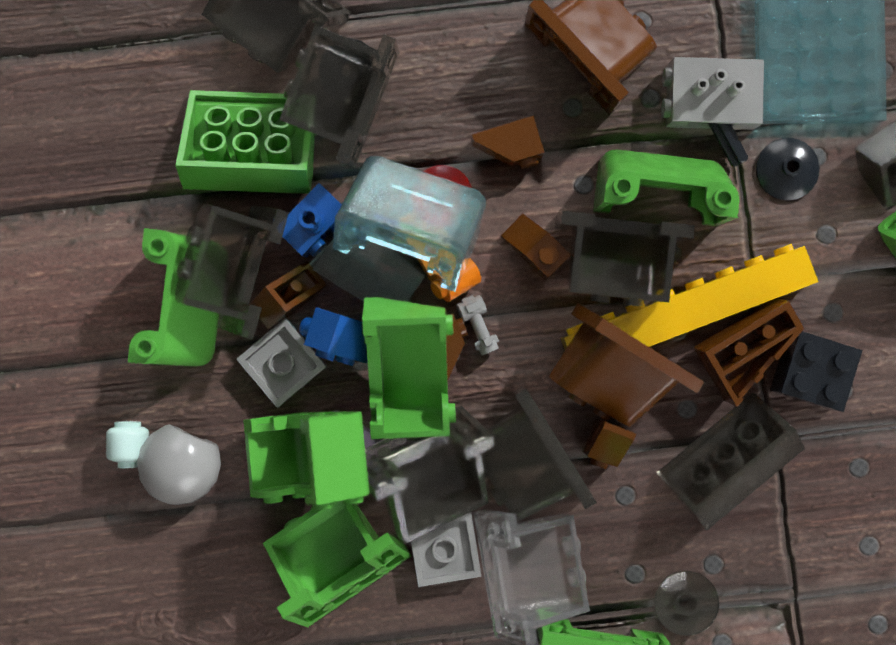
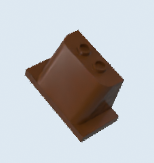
(597, 40)
(615, 371)

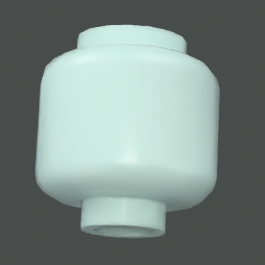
(124, 443)

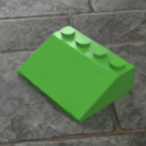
(242, 145)

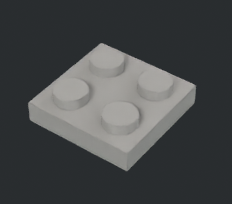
(281, 362)
(447, 553)

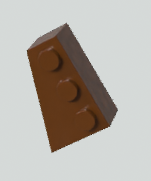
(748, 347)

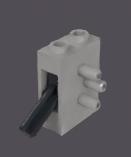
(715, 96)

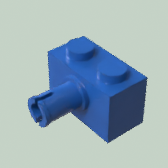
(311, 221)
(334, 335)

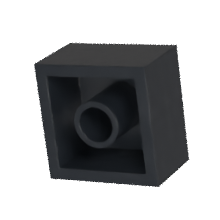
(817, 371)

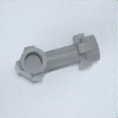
(471, 309)

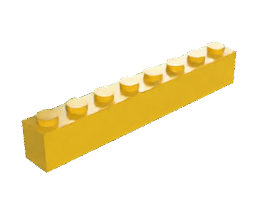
(715, 299)

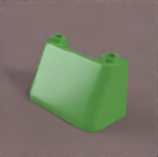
(708, 185)
(185, 332)
(407, 368)

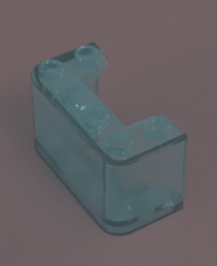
(411, 215)

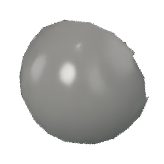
(178, 465)

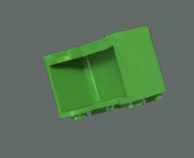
(307, 457)

